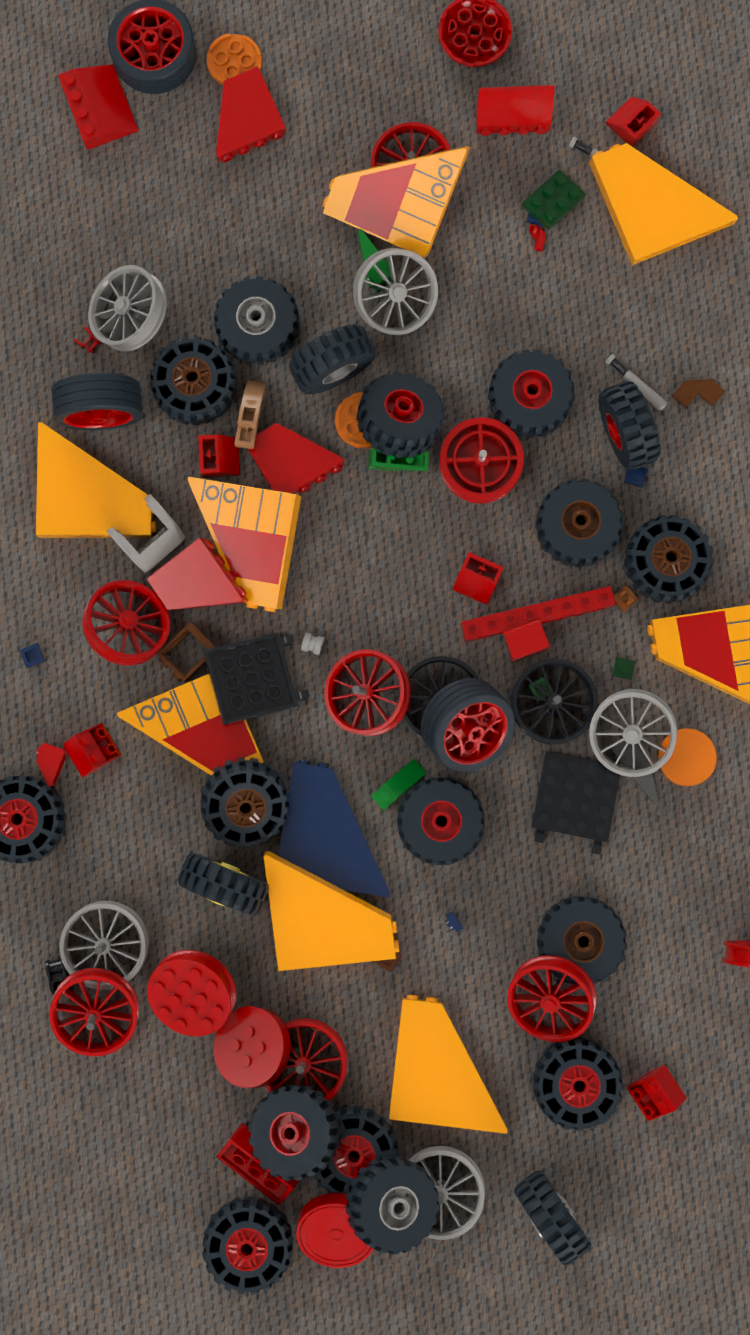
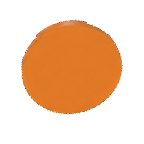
(231, 56)
(347, 423)
(691, 760)

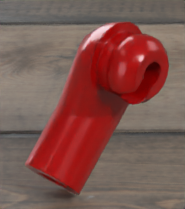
(538, 235)

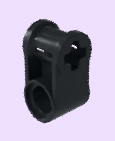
(55, 974)

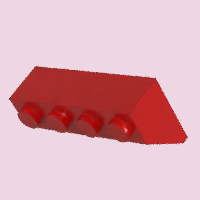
(239, 1157)

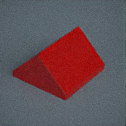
(525, 640)

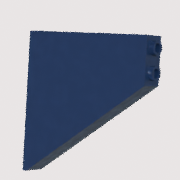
(325, 835)

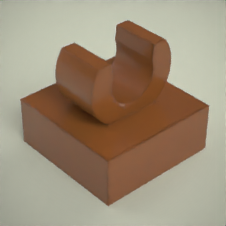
(625, 598)

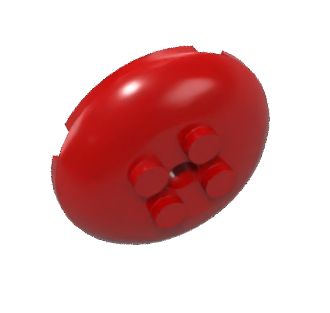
(478, 16)

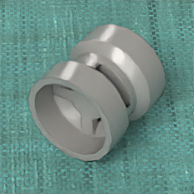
(312, 643)

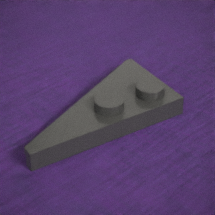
(645, 782)

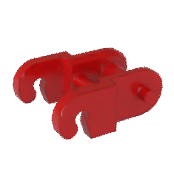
(82, 345)

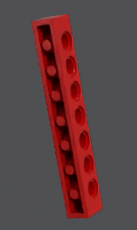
(545, 611)

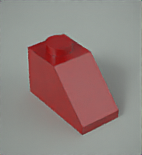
(50, 761)

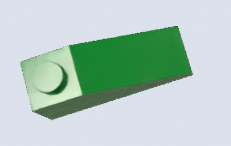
(367, 250)
(379, 461)
(398, 784)

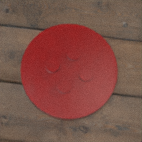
(252, 1047)
(326, 1234)

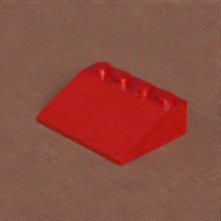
(98, 104)
(514, 109)

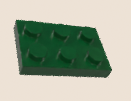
(553, 199)

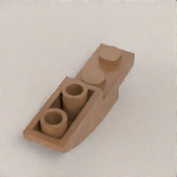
(249, 414)

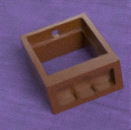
(165, 661)

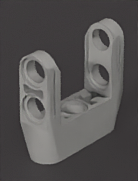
(158, 546)

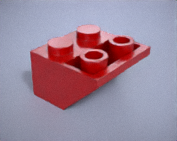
(633, 120)
(218, 456)
(477, 578)
(91, 749)
(657, 1093)

